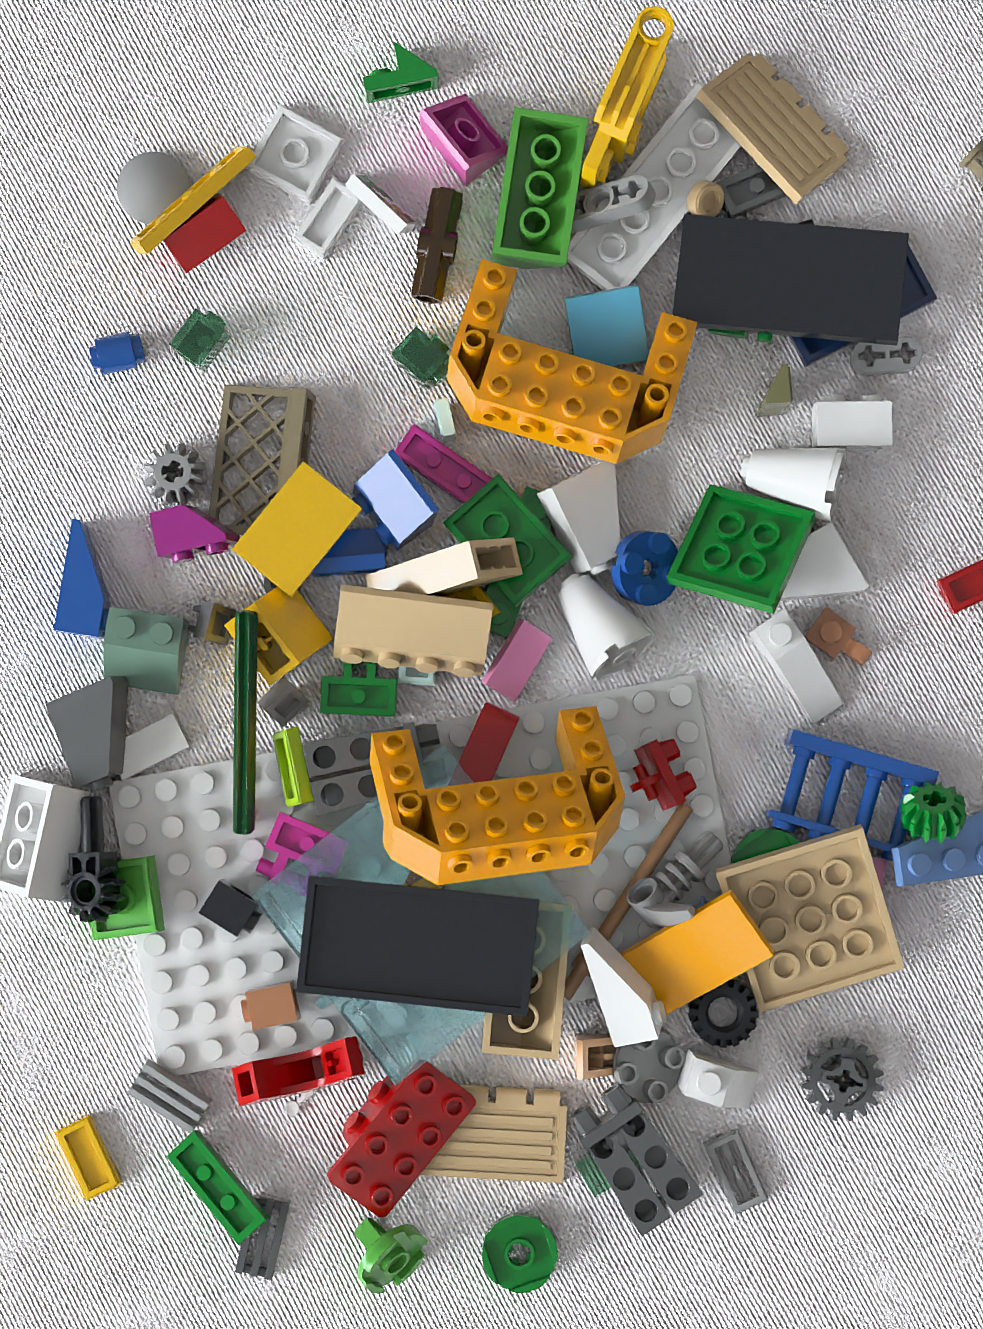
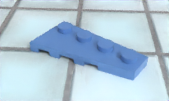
(932, 861)

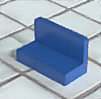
(354, 553)

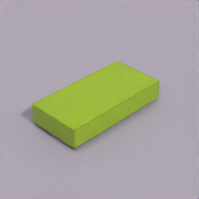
(292, 767)

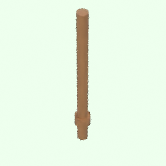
(622, 906)

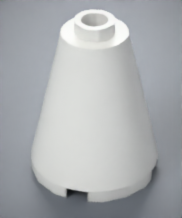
(798, 477)
(601, 626)

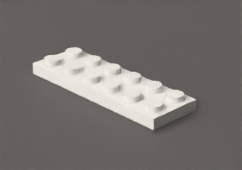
(683, 152)

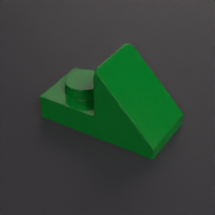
(410, 78)

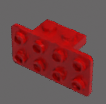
(398, 1136)

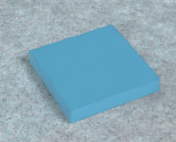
(608, 326)

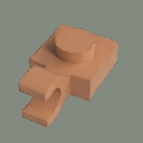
(832, 635)

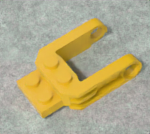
(627, 97)

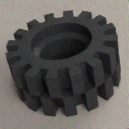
(738, 1029)

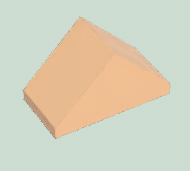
(593, 1055)

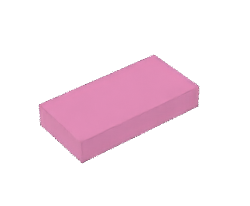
(517, 659)

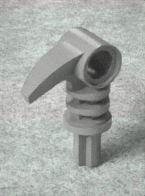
(654, 899)

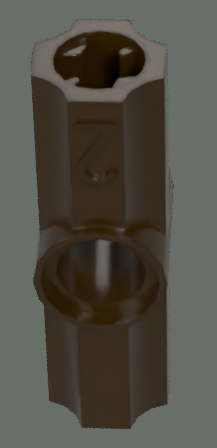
(437, 245)

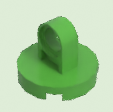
(389, 1254)

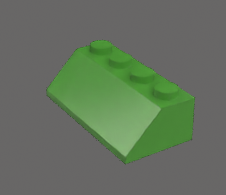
(539, 189)

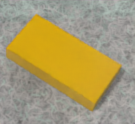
(88, 1157)

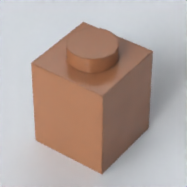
(271, 1005)

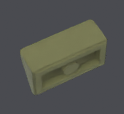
(778, 394)

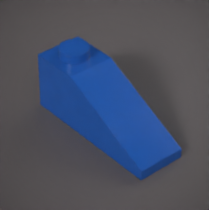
(83, 593)

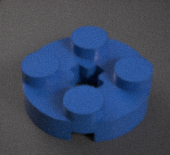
(627, 573)

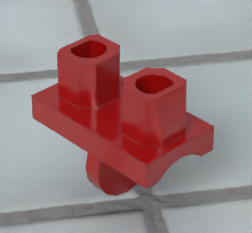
(657, 776)

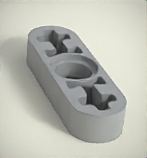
(627, 198)

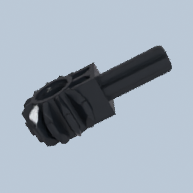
(91, 868)

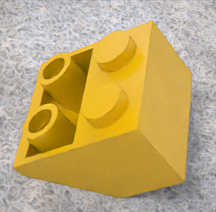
(285, 633)

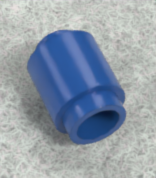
(117, 352)

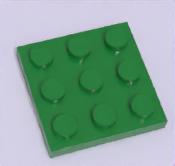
(741, 548)

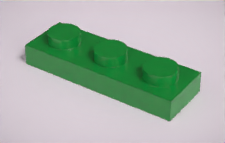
(218, 1187)

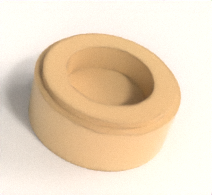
(705, 199)

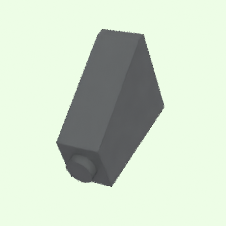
(93, 731)

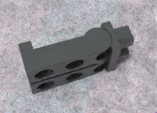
(348, 753)
(626, 1129)

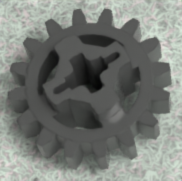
(844, 1061)

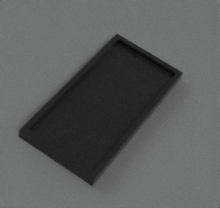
(791, 279)
(418, 945)

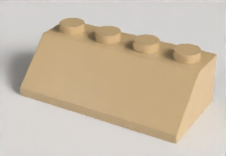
(412, 631)
(539, 1032)

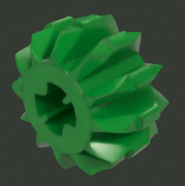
(933, 812)

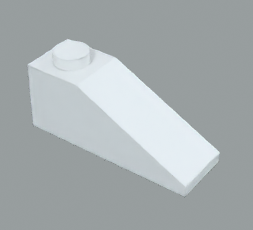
(796, 666)
(623, 993)

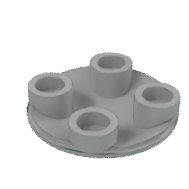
(150, 185)
(649, 1068)

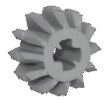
(169, 462)

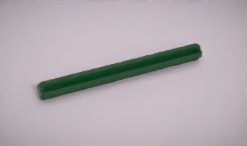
(245, 721)

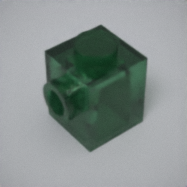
(200, 339)
(422, 358)

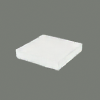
(295, 154)

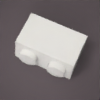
(852, 424)

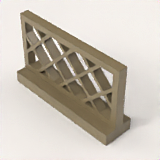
(294, 449)

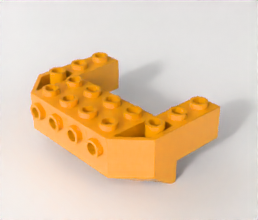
(560, 394)
(500, 823)

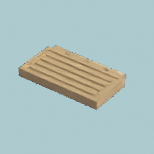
(772, 126)
(507, 1138)

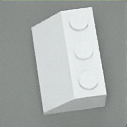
(36, 835)

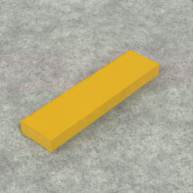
(192, 199)

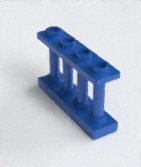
(841, 759)

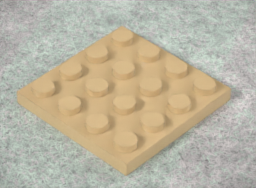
(820, 915)

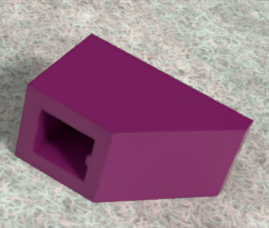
(189, 530)

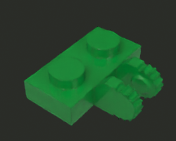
(358, 695)

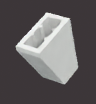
(586, 516)
(824, 568)
(717, 1080)

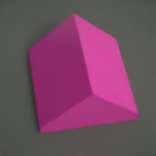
(462, 137)

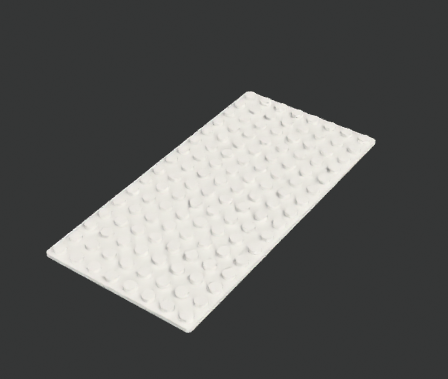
(185, 818)

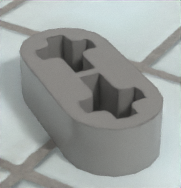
(886, 364)

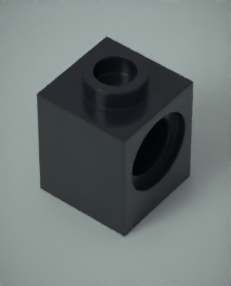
(231, 909)

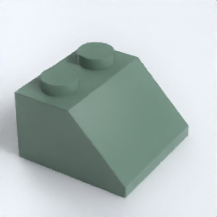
(145, 649)

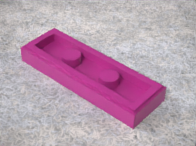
(441, 465)

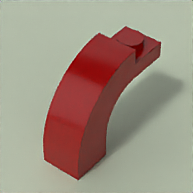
(298, 1072)

